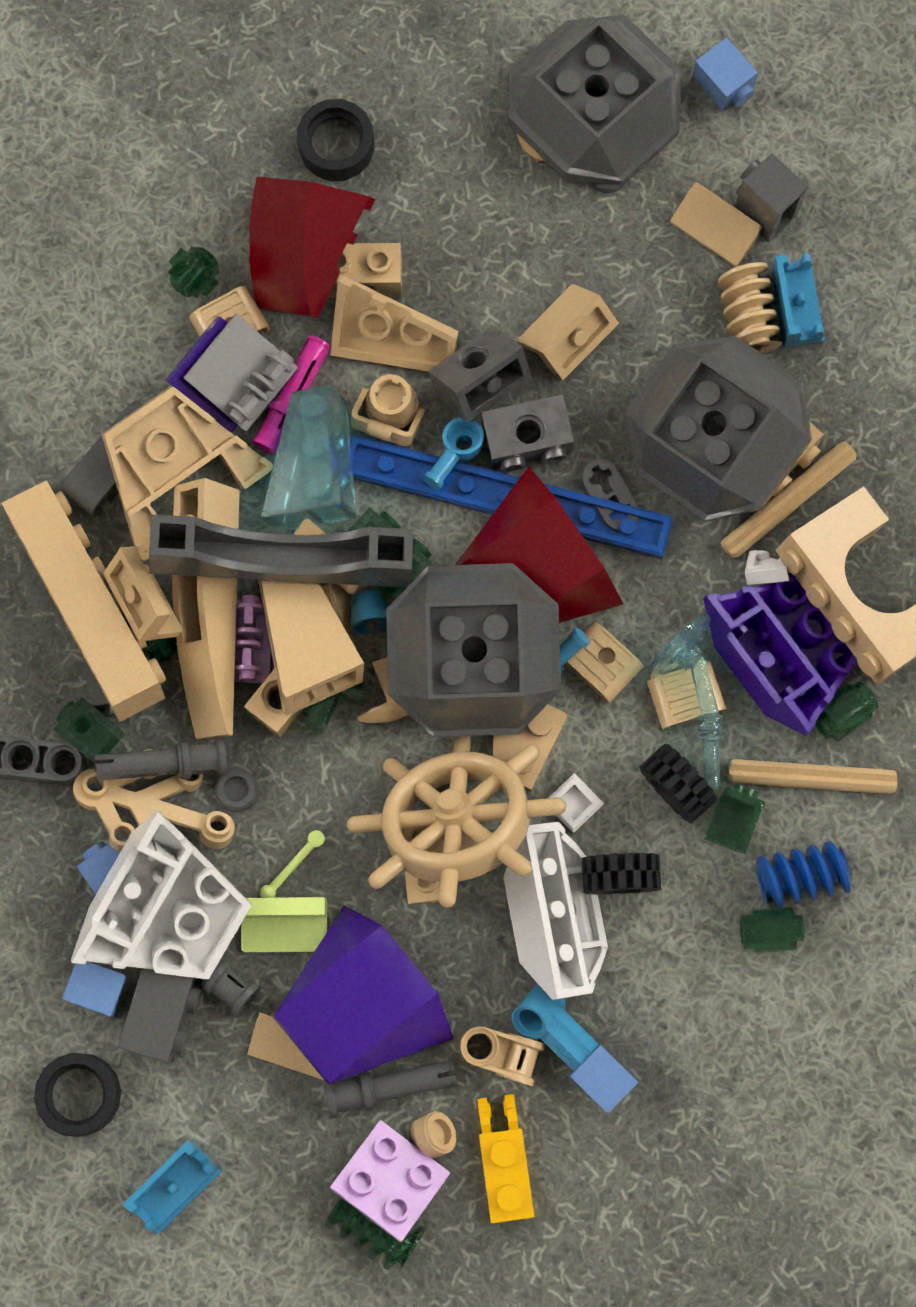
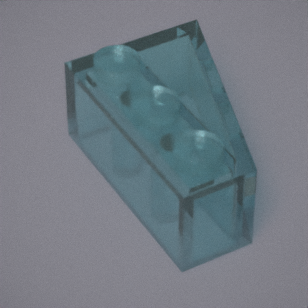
(312, 463)

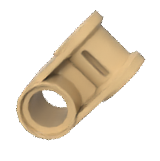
(504, 1054)

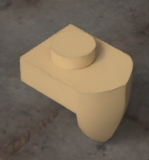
(389, 710)

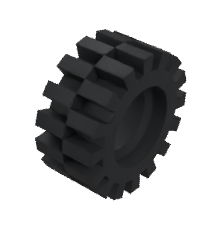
(678, 783)
(621, 873)

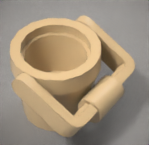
(390, 409)

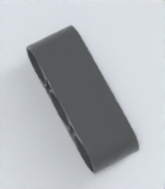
(92, 478)
(44, 761)

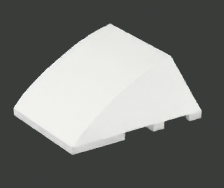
(161, 907)

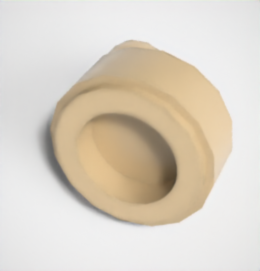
(433, 1134)

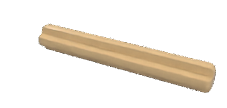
(788, 500)
(812, 776)

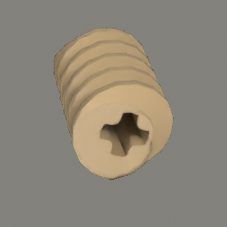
(746, 306)

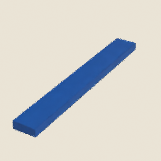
(486, 489)

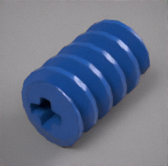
(803, 873)

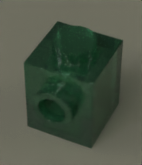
(87, 729)

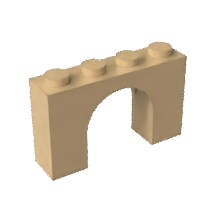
(817, 560)

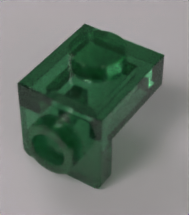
(320, 713)
(735, 818)

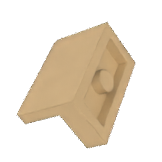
(569, 330)
(141, 597)

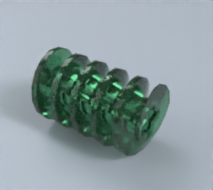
(368, 1231)

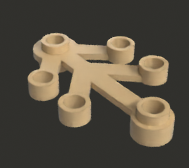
(145, 802)

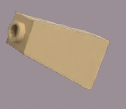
(307, 644)

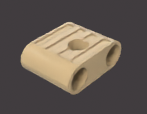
(226, 306)
(604, 663)
(677, 698)

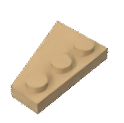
(385, 331)

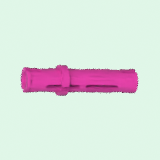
(308, 365)

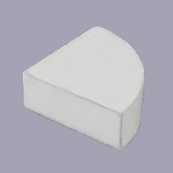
(764, 569)

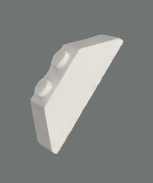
(553, 921)

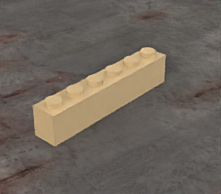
(84, 600)

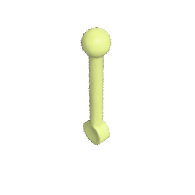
(315, 839)

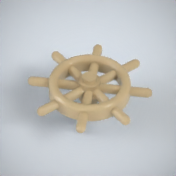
(455, 816)

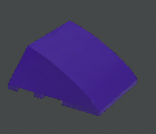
(780, 650)
(360, 1002)

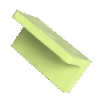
(284, 924)

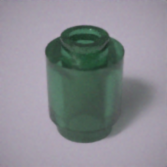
(846, 711)
(771, 930)

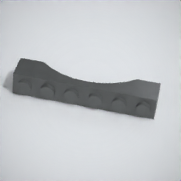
(212, 550)

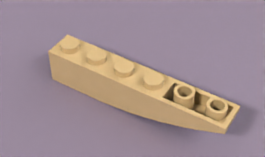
(207, 617)

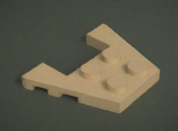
(164, 446)

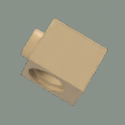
(260, 708)

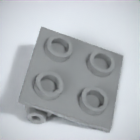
(241, 372)

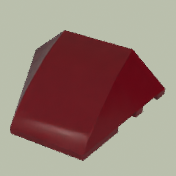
(298, 240)
(547, 547)

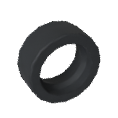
(345, 168)
(49, 1077)

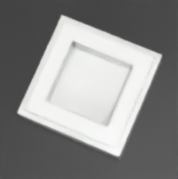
(580, 803)

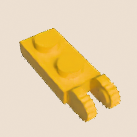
(505, 1165)

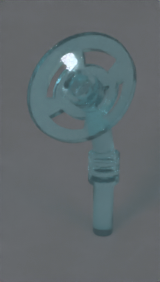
(685, 652)

